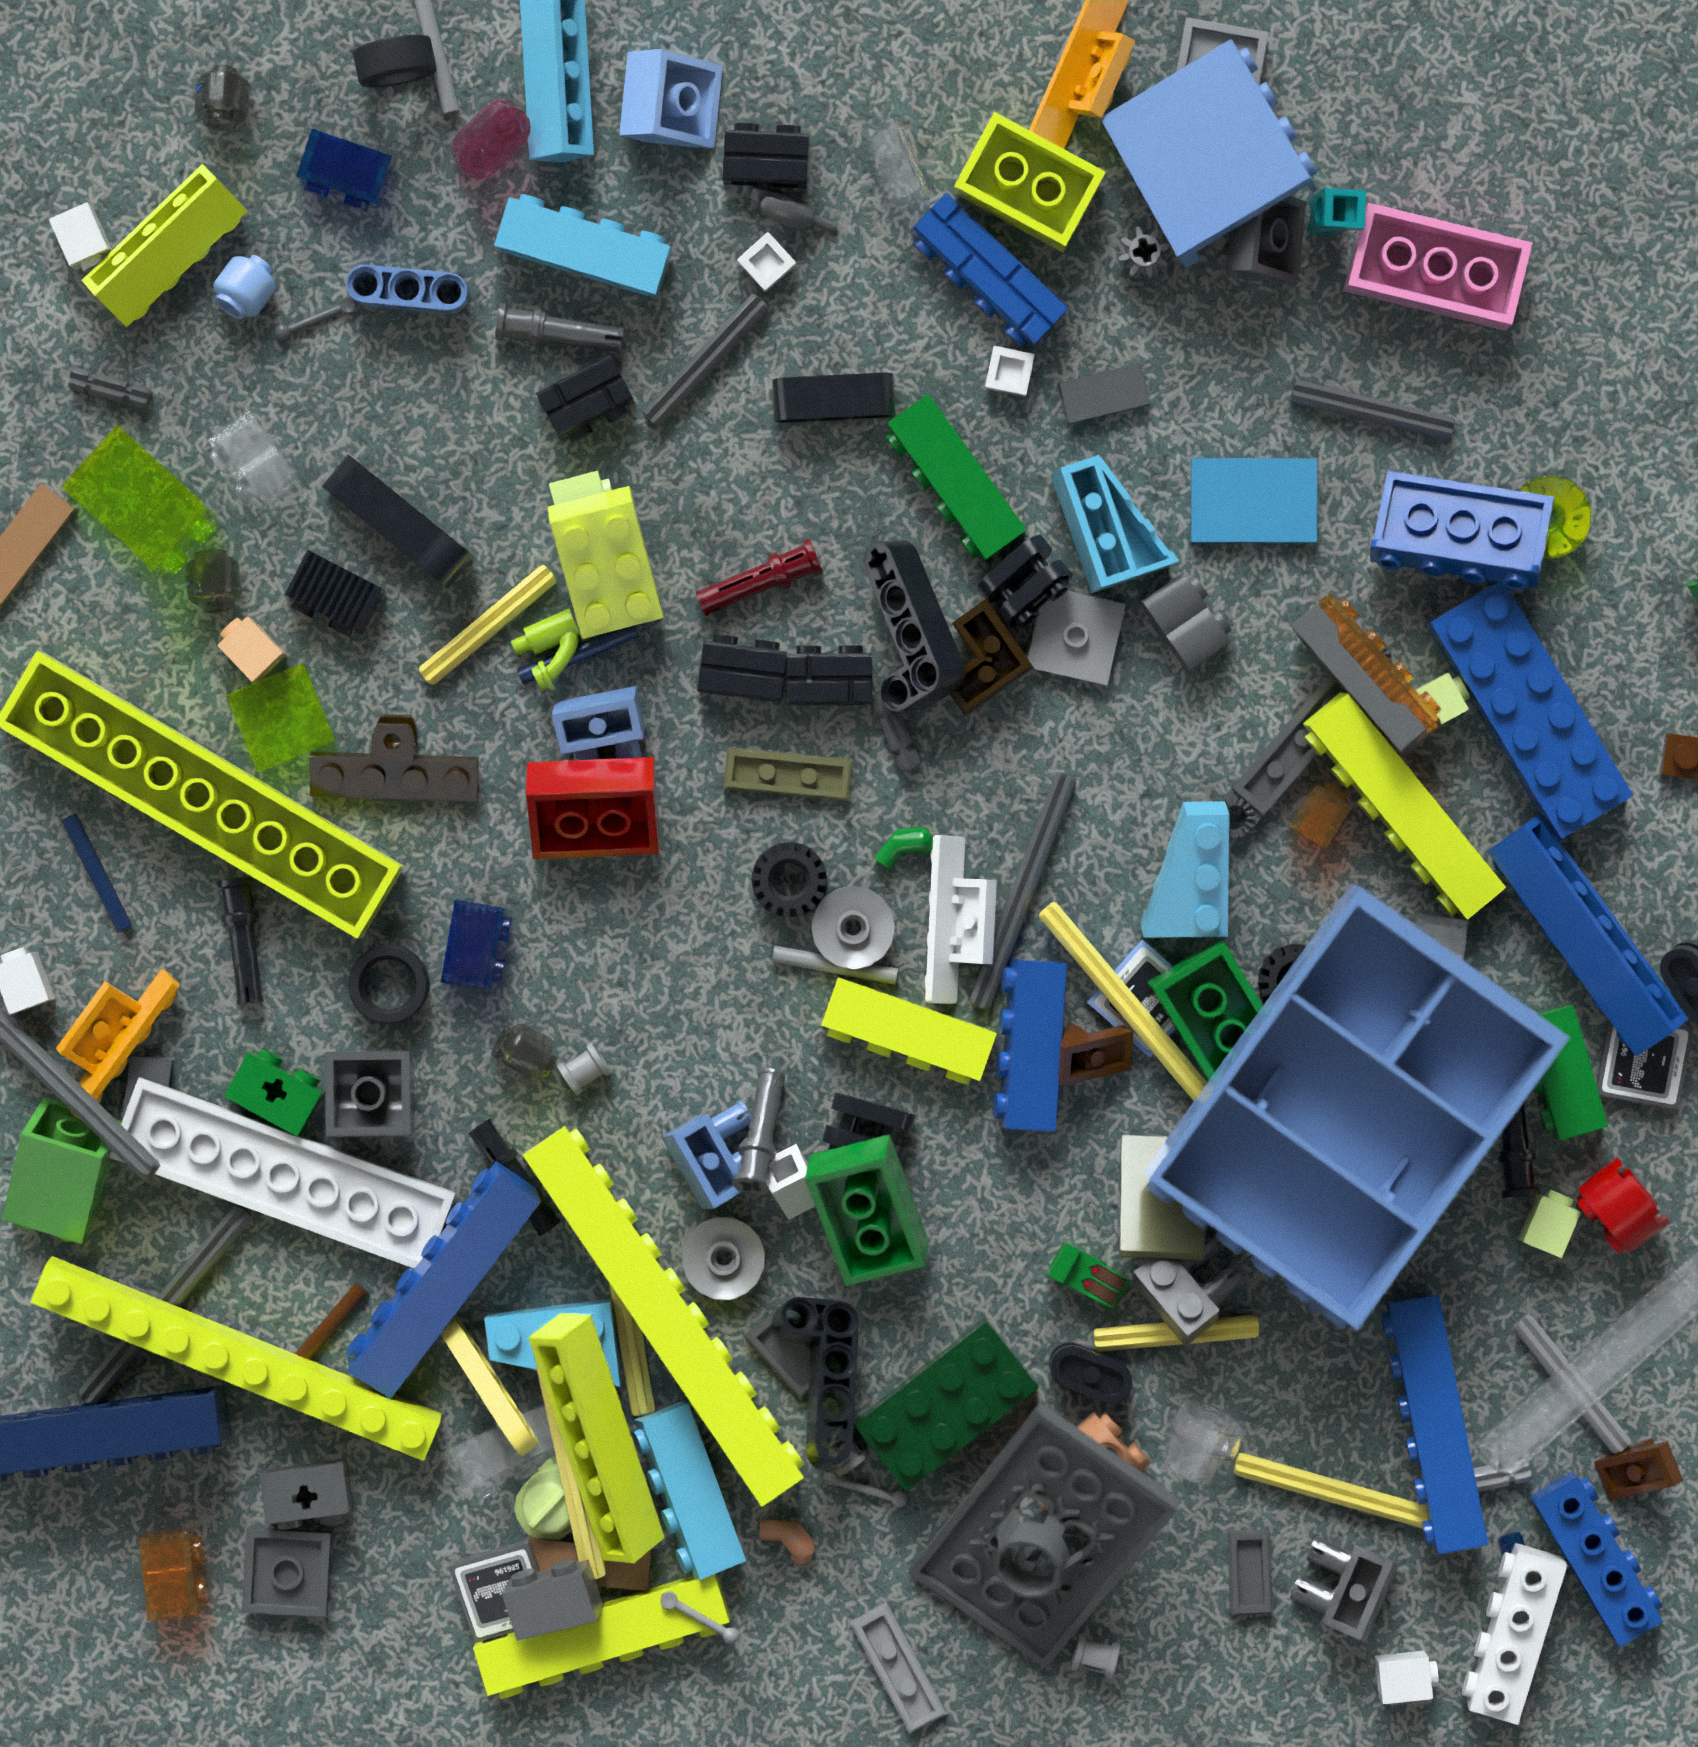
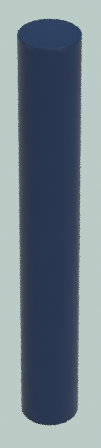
(586, 650)
(97, 873)

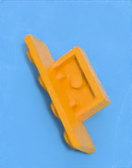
(1085, 71)
(112, 1029)

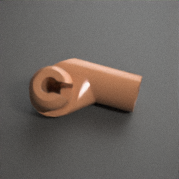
(792, 1536)

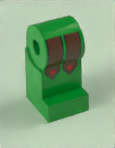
(1088, 1275)

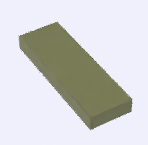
(787, 774)

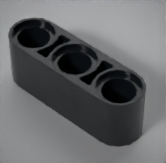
(833, 397)

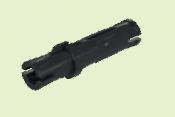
(496, 1149)

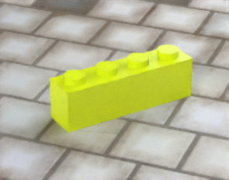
(164, 246)
(908, 1029)

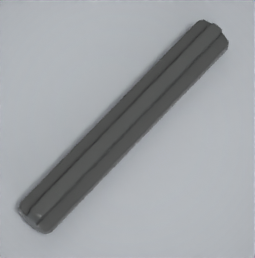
(705, 360)
(1372, 410)

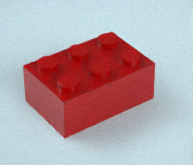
(592, 808)

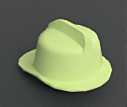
(542, 1504)

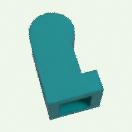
(1337, 211)

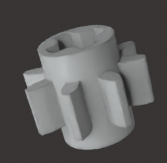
(1137, 262)

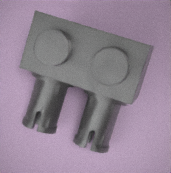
(1179, 1299)
(1359, 1594)

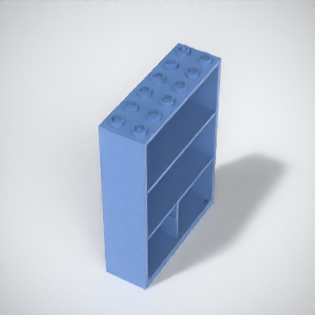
(1353, 1107)

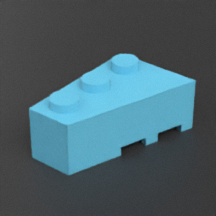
(1106, 526)
(1194, 876)
(509, 1332)

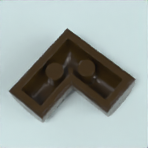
(997, 657)

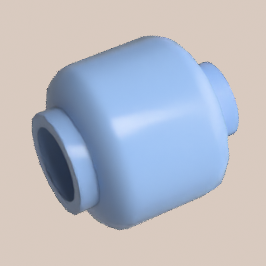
(244, 286)

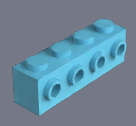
(556, 79)
(583, 247)
(688, 1490)

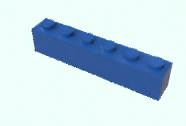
(1587, 935)
(442, 1279)
(1436, 1425)

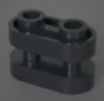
(1047, 584)
(1680, 974)
(853, 1109)
(1090, 1372)

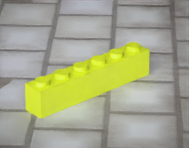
(1403, 805)
(596, 1437)
(621, 1630)

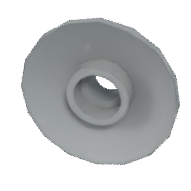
(875, 932)
(719, 1280)

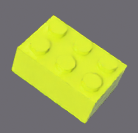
(1028, 182)
(605, 562)

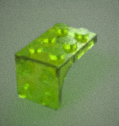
(141, 502)

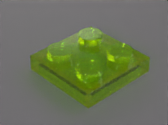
(281, 717)

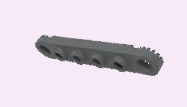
(1280, 761)

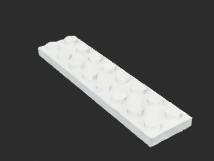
(286, 1174)

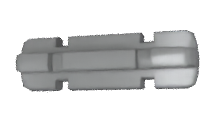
(1490, 1479)

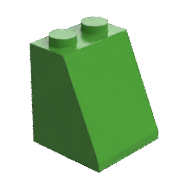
(57, 1174)

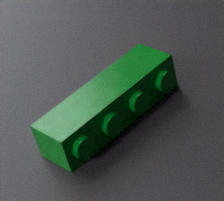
(955, 477)

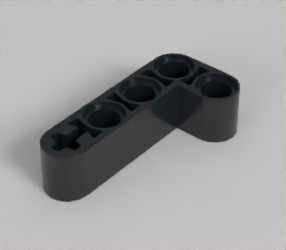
(398, 521)
(917, 626)
(821, 1381)

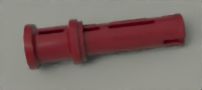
(778, 571)

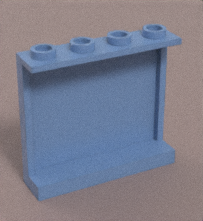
(1208, 149)

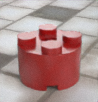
(1621, 1206)

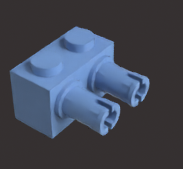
(600, 721)
(704, 1157)

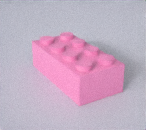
(1438, 267)

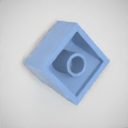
(670, 99)

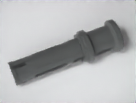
(538, 327)
(757, 1148)

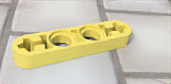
(489, 1386)

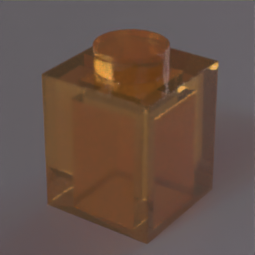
(1320, 814)

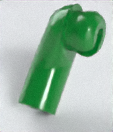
(904, 841)

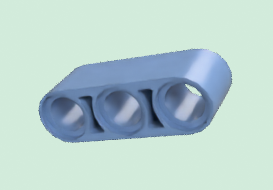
(389, 281)

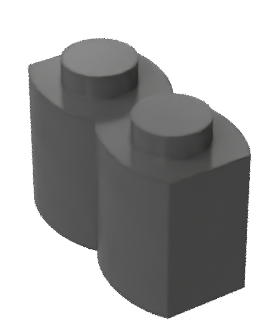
(1186, 621)

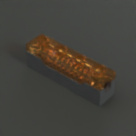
(1367, 674)

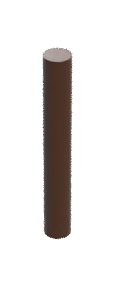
(332, 1322)

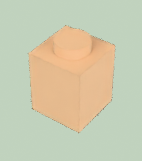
(250, 648)

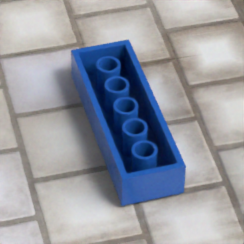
(1529, 709)

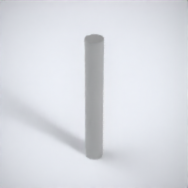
(442, 75)
(818, 962)

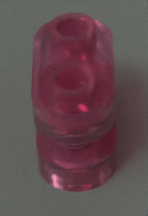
(490, 138)

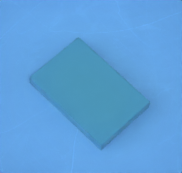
(1253, 500)

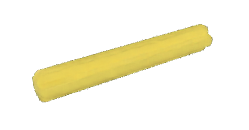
(487, 625)
(1161, 1335)
(633, 1359)

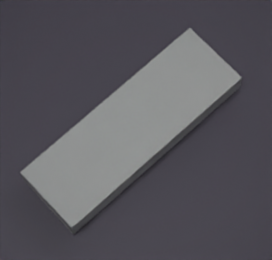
(898, 1667)

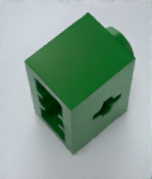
(251, 1091)

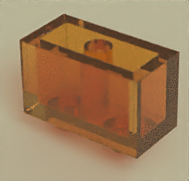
(172, 1573)

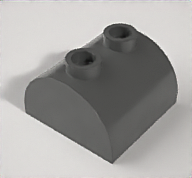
(1268, 245)
(369, 1093)

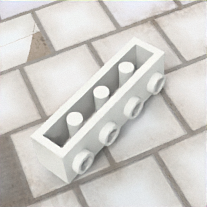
(1515, 1633)

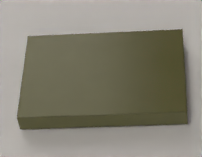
(1146, 1222)

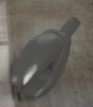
(788, 209)

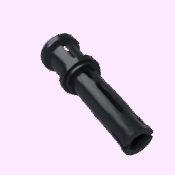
(240, 918)
(1517, 1157)

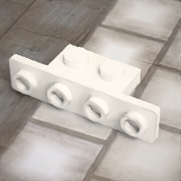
(958, 920)

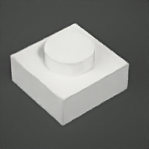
(766, 262)
(1009, 371)

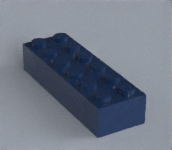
(113, 1432)

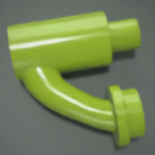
(546, 634)

